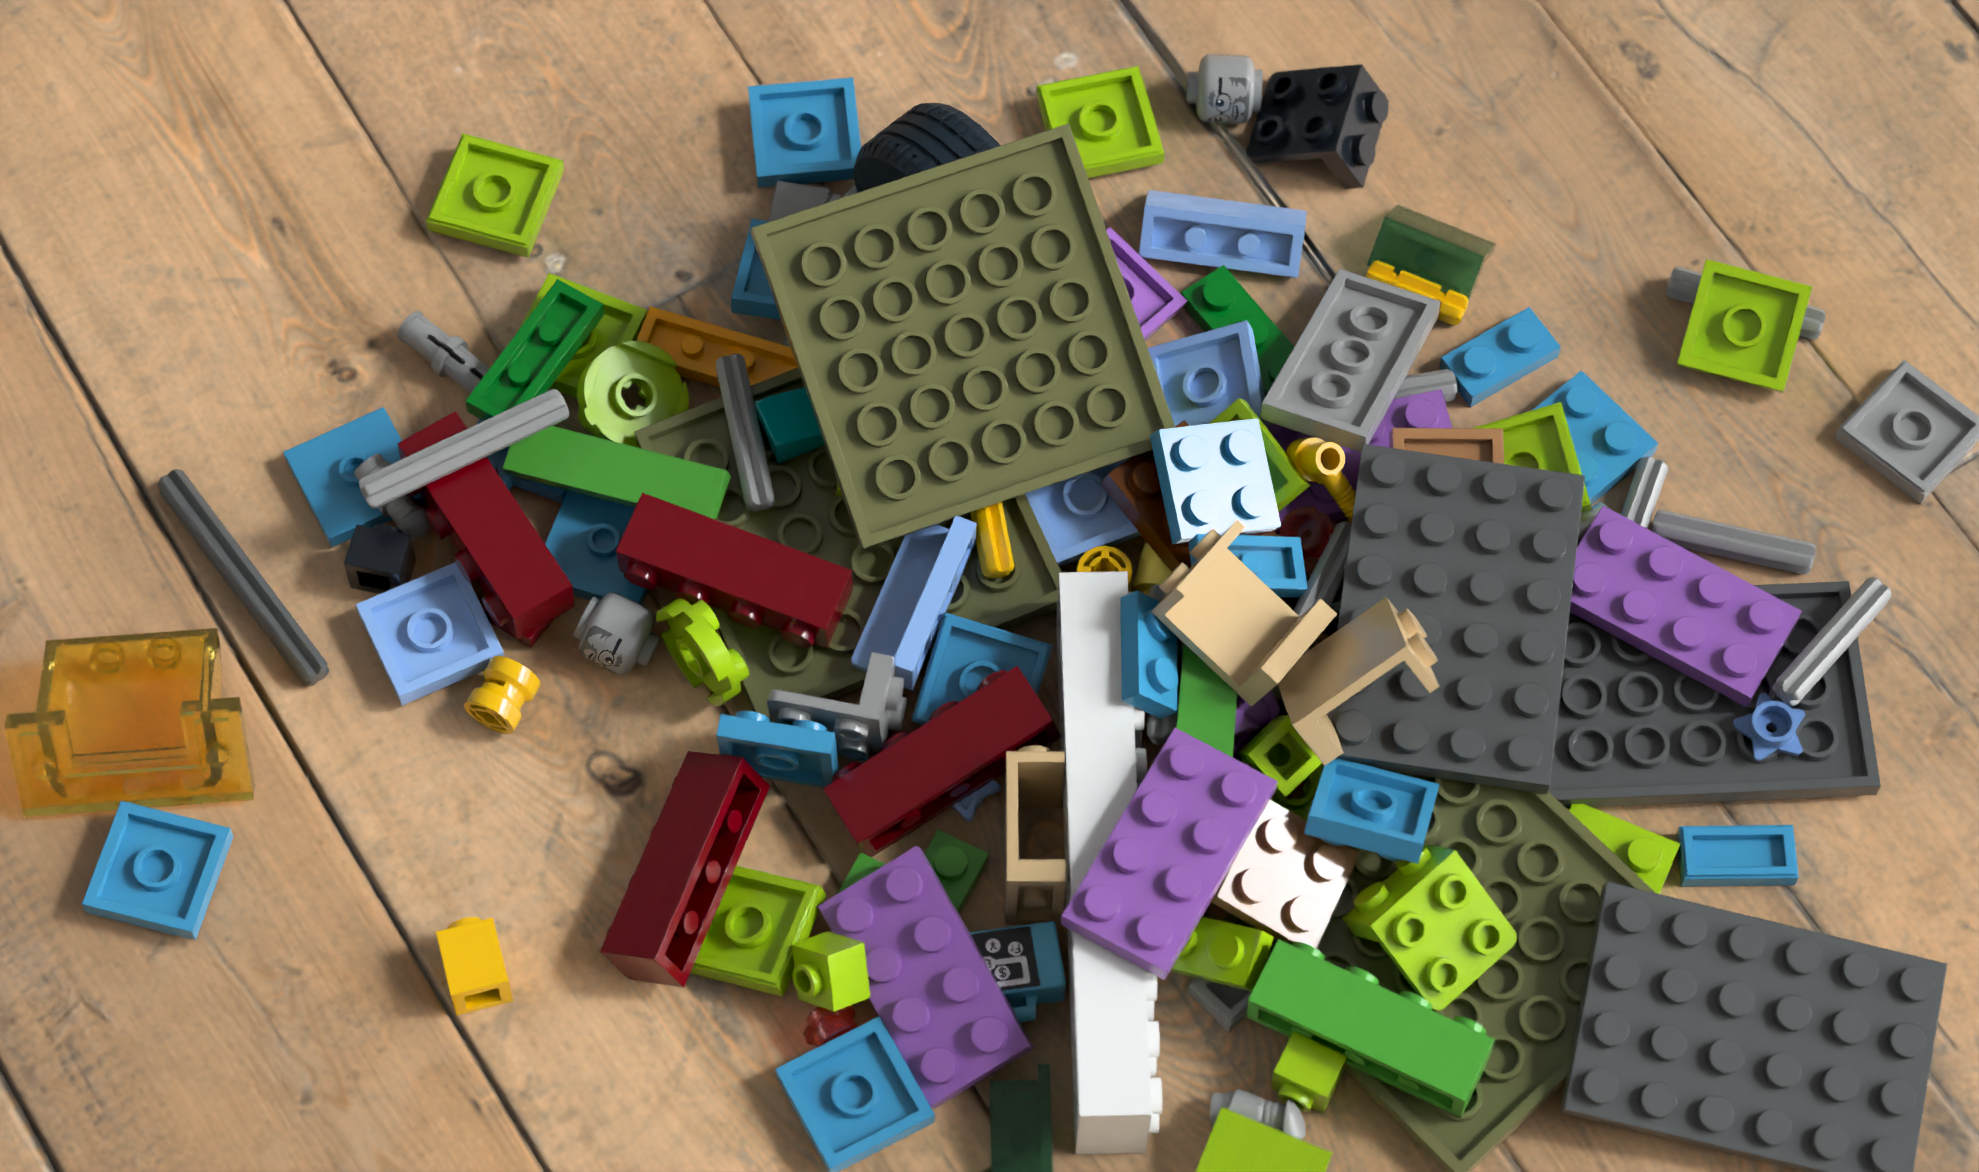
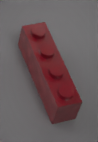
(492, 538)
(734, 572)
(940, 761)
(685, 869)

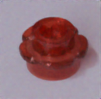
(1306, 518)
(828, 1025)

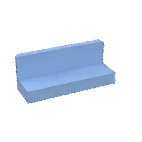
(1222, 233)
(916, 597)

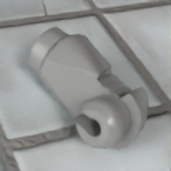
(403, 510)
(1280, 1116)

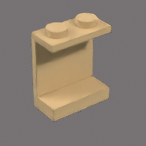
(1236, 618)
(1348, 664)
(1032, 885)

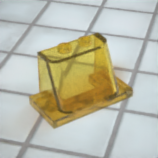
(130, 725)

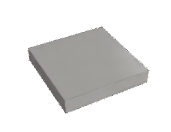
(1911, 431)

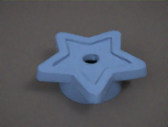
(1776, 714)

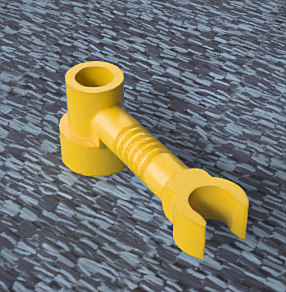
(1323, 463)

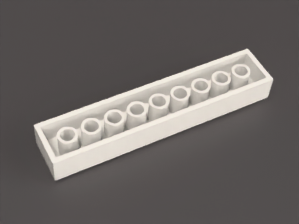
(1103, 767)

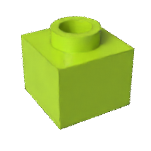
(1298, 759)
(830, 971)
(1307, 1073)

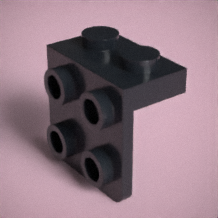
(1321, 115)

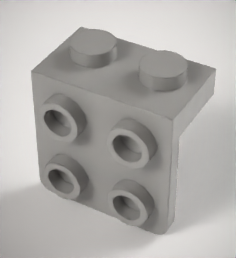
(857, 728)

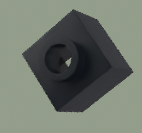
(379, 558)

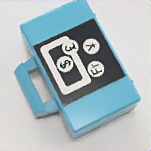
(1025, 965)

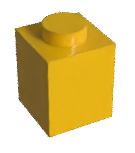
(474, 965)

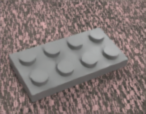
(1350, 360)

